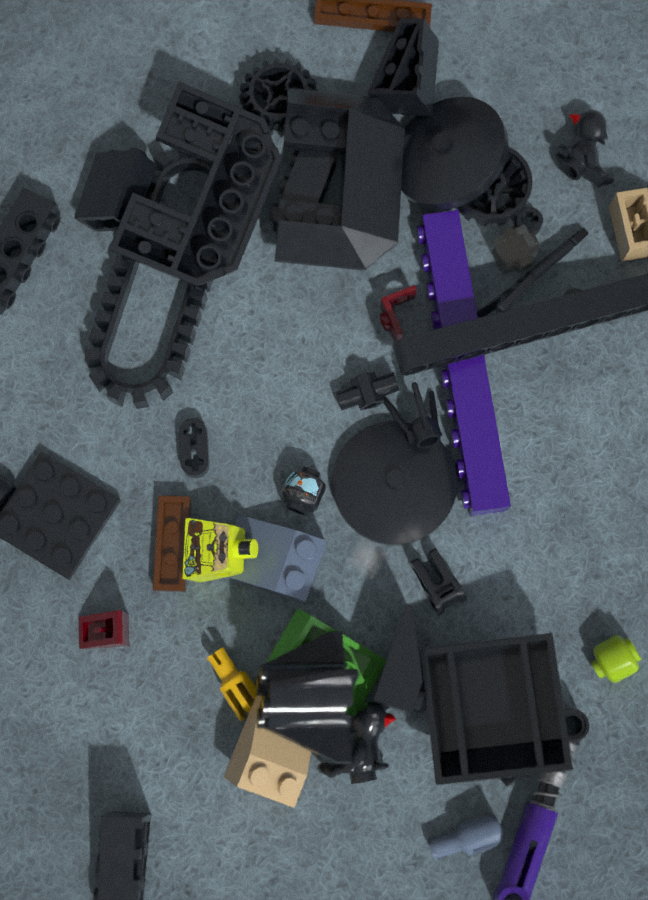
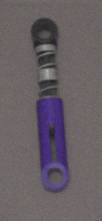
(537, 825)

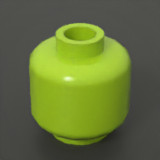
(615, 658)

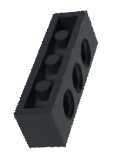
(27, 210)

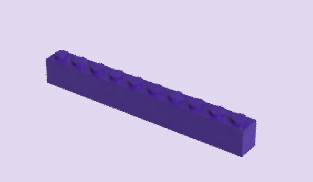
(466, 380)

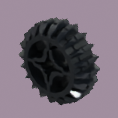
(271, 83)

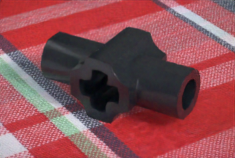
(367, 391)

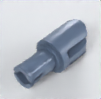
(470, 837)

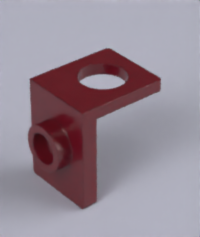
(388, 317)

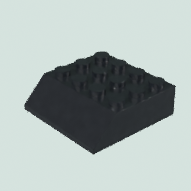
(495, 709)

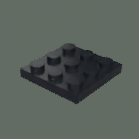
(55, 515)

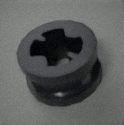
(534, 214)

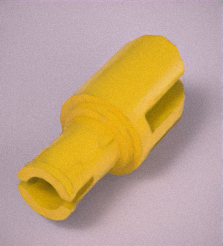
(232, 680)

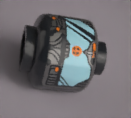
(303, 491)

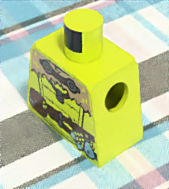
(215, 550)

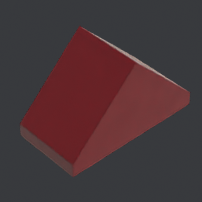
(104, 630)

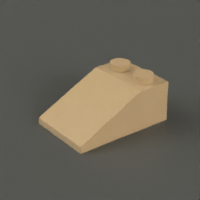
(267, 763)

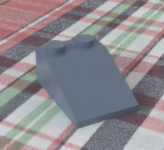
(285, 559)

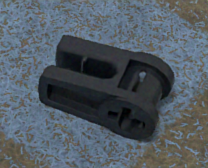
(435, 591)

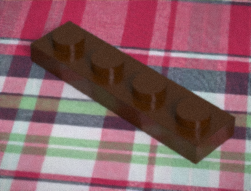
(369, 14)

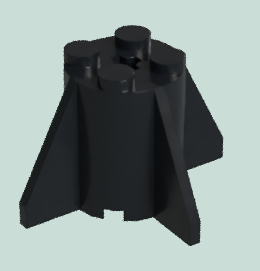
(308, 697)

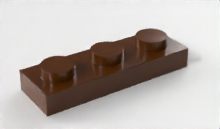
(170, 543)

